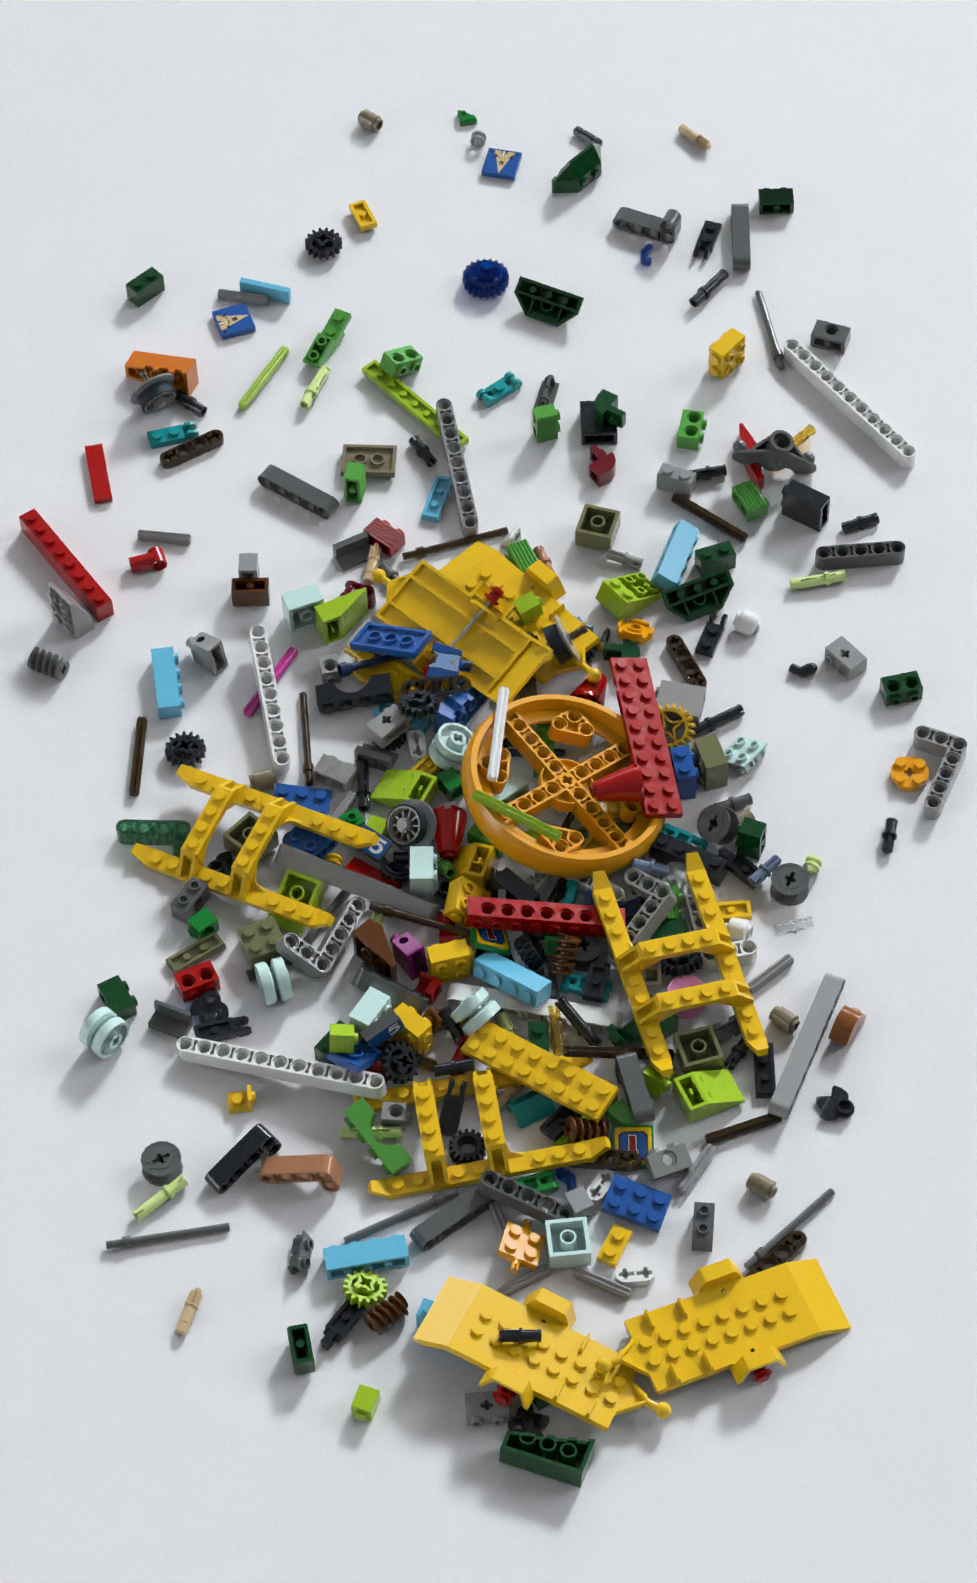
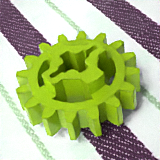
(364, 1288)

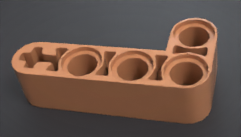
(302, 1168)

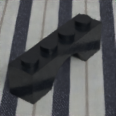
(377, 691)
(670, 849)

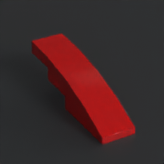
(753, 470)

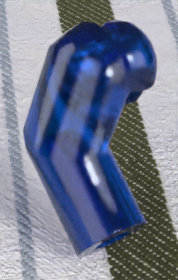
(645, 251)
(567, 1178)

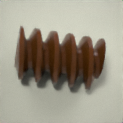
(565, 955)
(584, 1129)
(386, 1313)

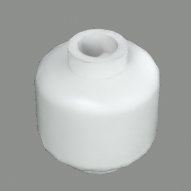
(746, 622)
(739, 929)

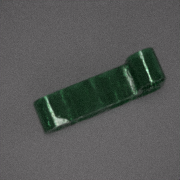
(176, 832)

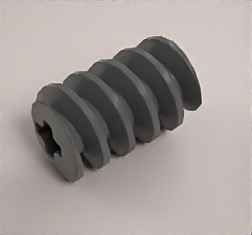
(47, 664)

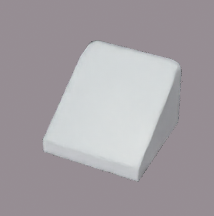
(513, 536)

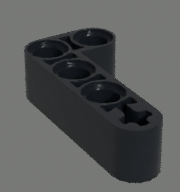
(242, 1157)

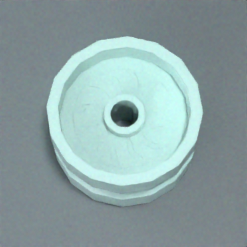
(449, 745)
(275, 980)
(473, 1009)
(104, 1032)

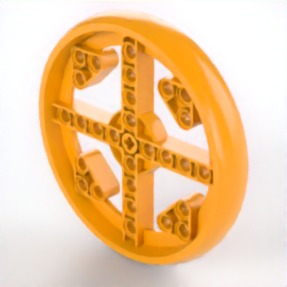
(560, 785)

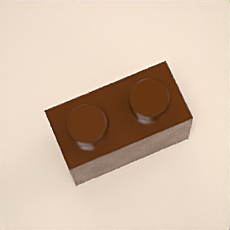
(250, 591)

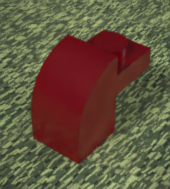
(603, 466)

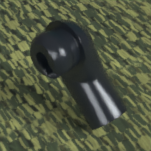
(803, 671)

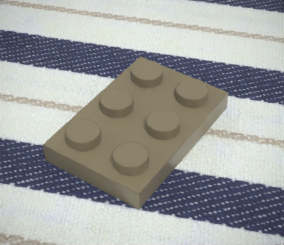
(378, 459)

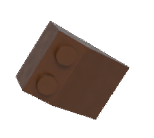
(372, 947)

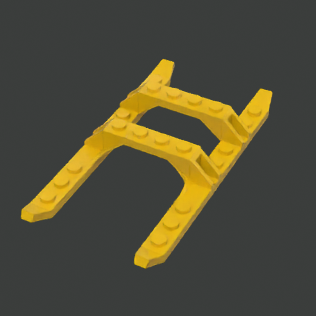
(242, 882)
(711, 940)
(499, 1157)

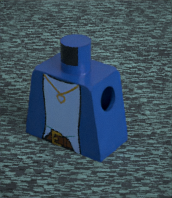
(446, 661)

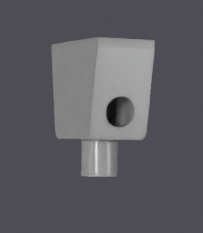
(208, 652)

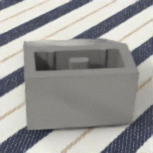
(69, 613)

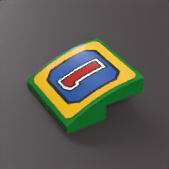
(490, 940)
(633, 1138)

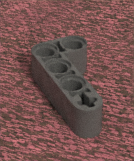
(648, 225)
(368, 975)
(630, 1076)

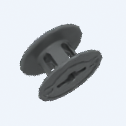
(718, 824)
(780, 882)
(593, 946)
(161, 1163)

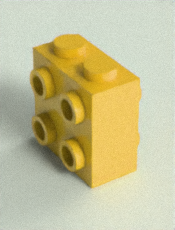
(726, 353)
(457, 899)
(450, 960)
(416, 1031)

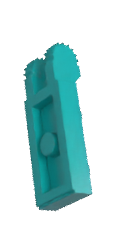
(172, 435)

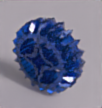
(485, 284)

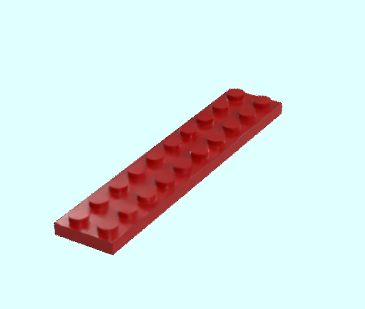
(646, 736)

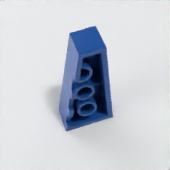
(458, 708)

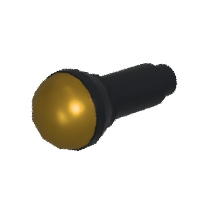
(604, 639)

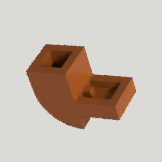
(846, 1025)

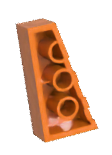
(154, 364)

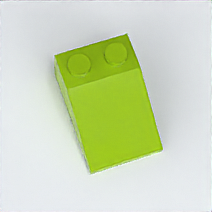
(302, 889)

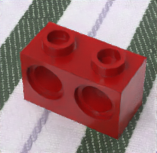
(195, 978)

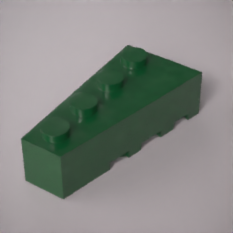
(548, 1456)

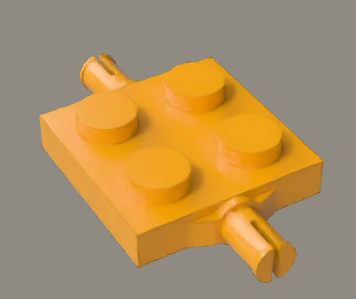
(520, 1246)

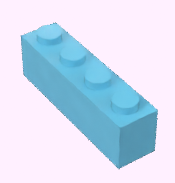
(675, 555)
(166, 682)
(512, 978)
(368, 1255)

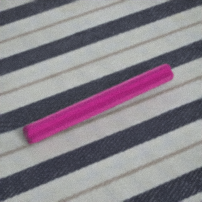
(279, 670)

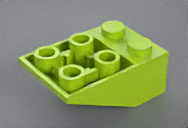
(627, 594)
(340, 615)
(404, 785)
(706, 1093)

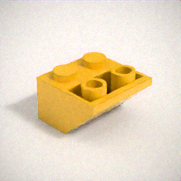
(474, 863)

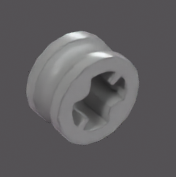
(478, 139)

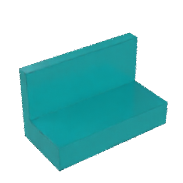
(530, 1108)

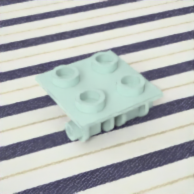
(745, 753)

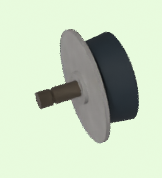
(154, 392)
(561, 640)
(411, 824)

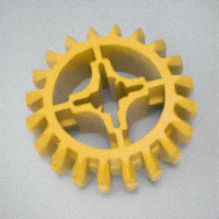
(678, 724)

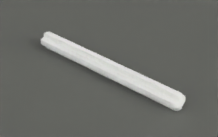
(498, 734)

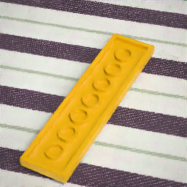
(540, 1070)

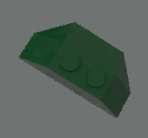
(579, 171)
(546, 302)
(699, 595)

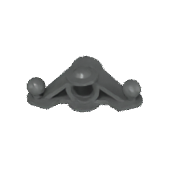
(775, 454)

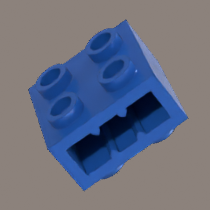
(684, 771)
(309, 842)

